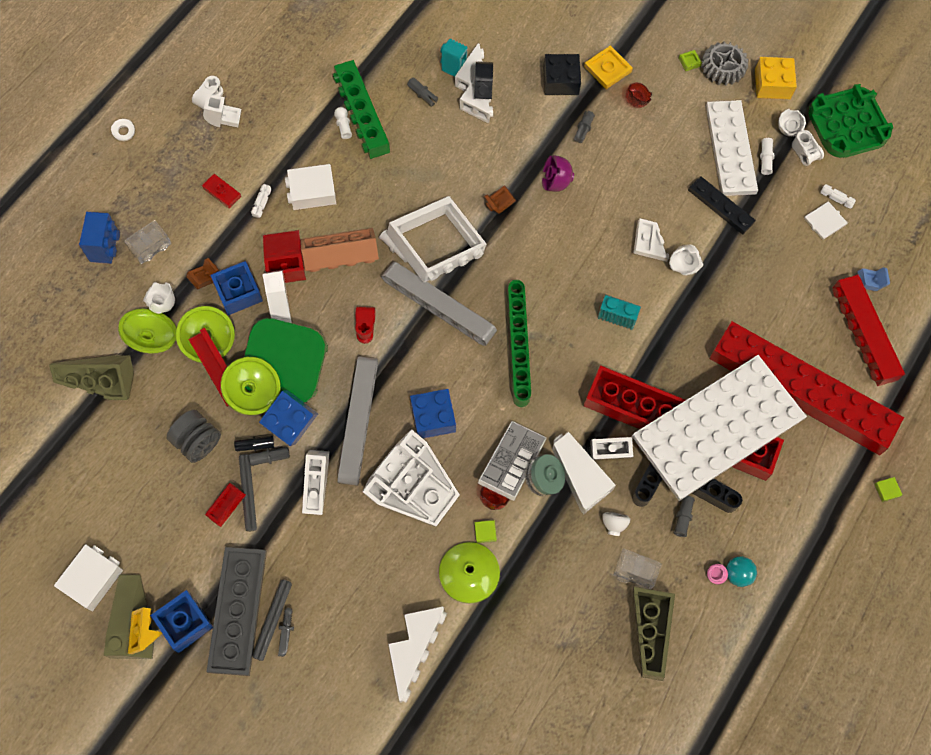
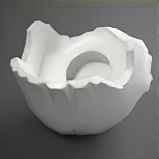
(686, 260)
(159, 298)

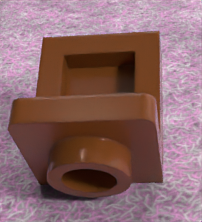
(500, 200)
(201, 276)

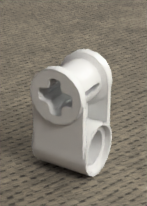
(200, 95)
(808, 149)

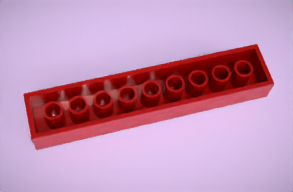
(813, 390)
(642, 404)

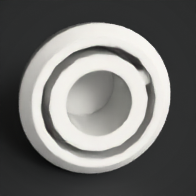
(615, 522)

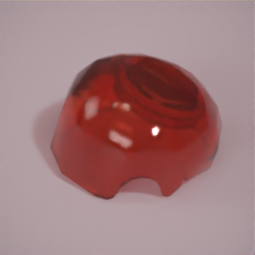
(638, 95)
(492, 499)

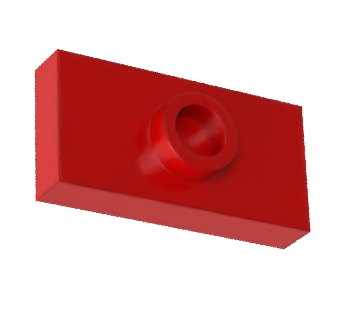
(221, 191)
(225, 504)

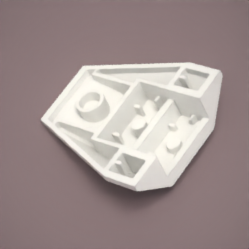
(412, 482)

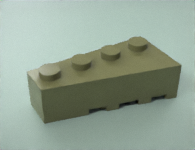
(653, 624)

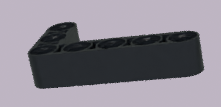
(703, 492)

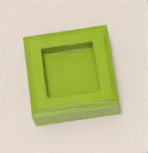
(690, 60)
(888, 489)
(485, 531)

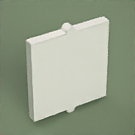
(825, 220)

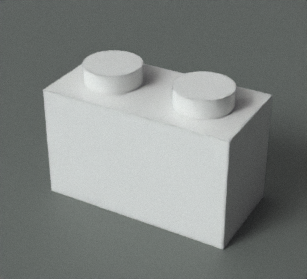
(611, 448)

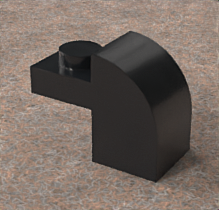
(483, 80)

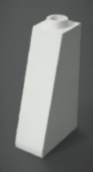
(583, 475)

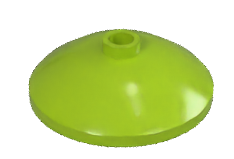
(214, 321)
(147, 331)
(259, 377)
(469, 586)

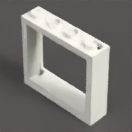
(424, 215)

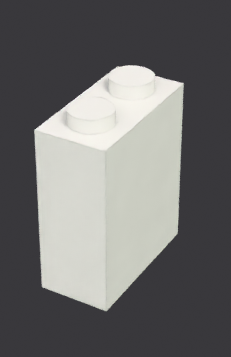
(310, 187)
(89, 577)

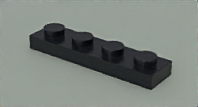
(721, 205)

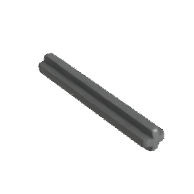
(247, 488)
(272, 620)

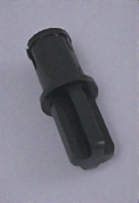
(254, 444)

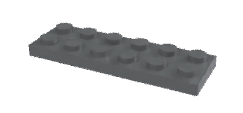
(236, 611)

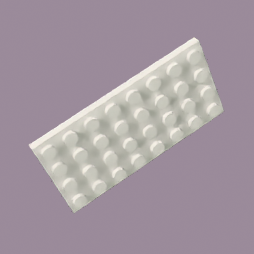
(718, 427)

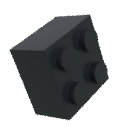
(562, 74)

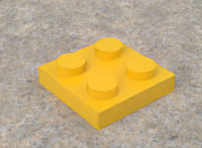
(608, 67)

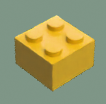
(775, 78)

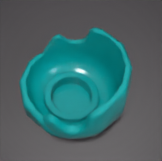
(741, 571)

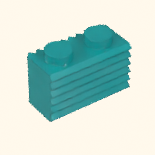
(453, 56)
(619, 312)

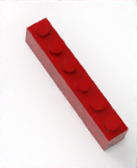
(868, 330)

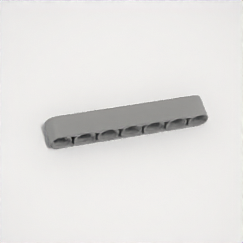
(439, 303)
(357, 421)

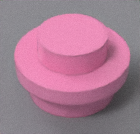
(717, 574)

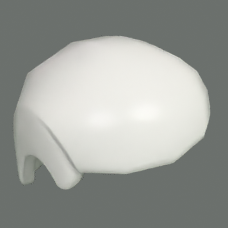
(791, 122)

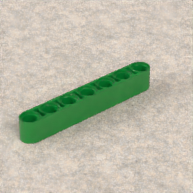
(519, 351)

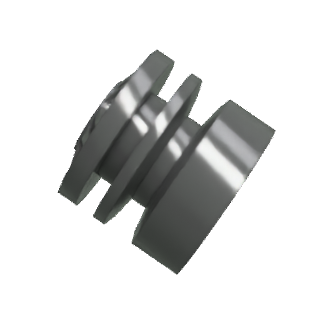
(193, 436)

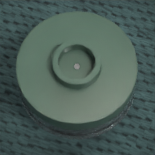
(545, 475)

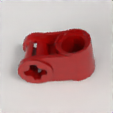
(365, 322)

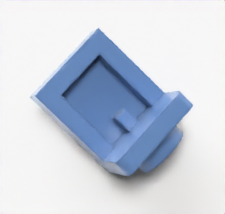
(874, 279)

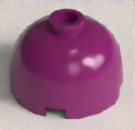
(558, 174)

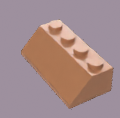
(339, 249)

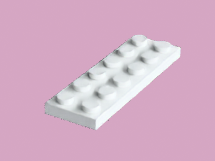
(731, 148)

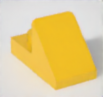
(140, 635)

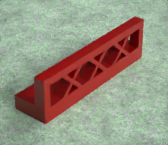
(209, 357)

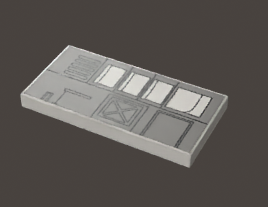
(508, 464)

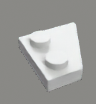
(649, 241)

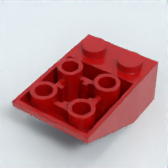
(284, 253)

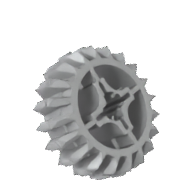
(724, 63)

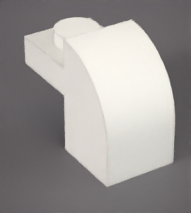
(217, 113)

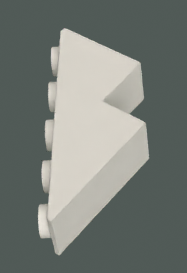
(466, 81)
(410, 653)

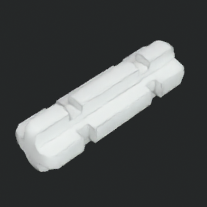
(838, 196)
(261, 201)

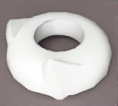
(122, 123)

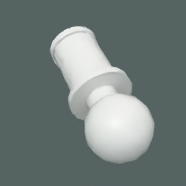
(343, 122)

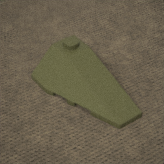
(101, 375)
(127, 598)

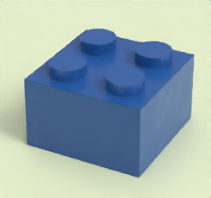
(99, 237)
(236, 288)
(433, 413)
(288, 418)
(182, 621)

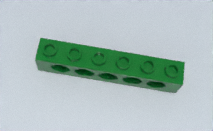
(351, 84)

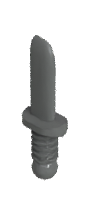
(285, 632)

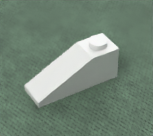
(277, 296)
(315, 481)

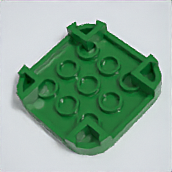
(849, 122)
(292, 351)

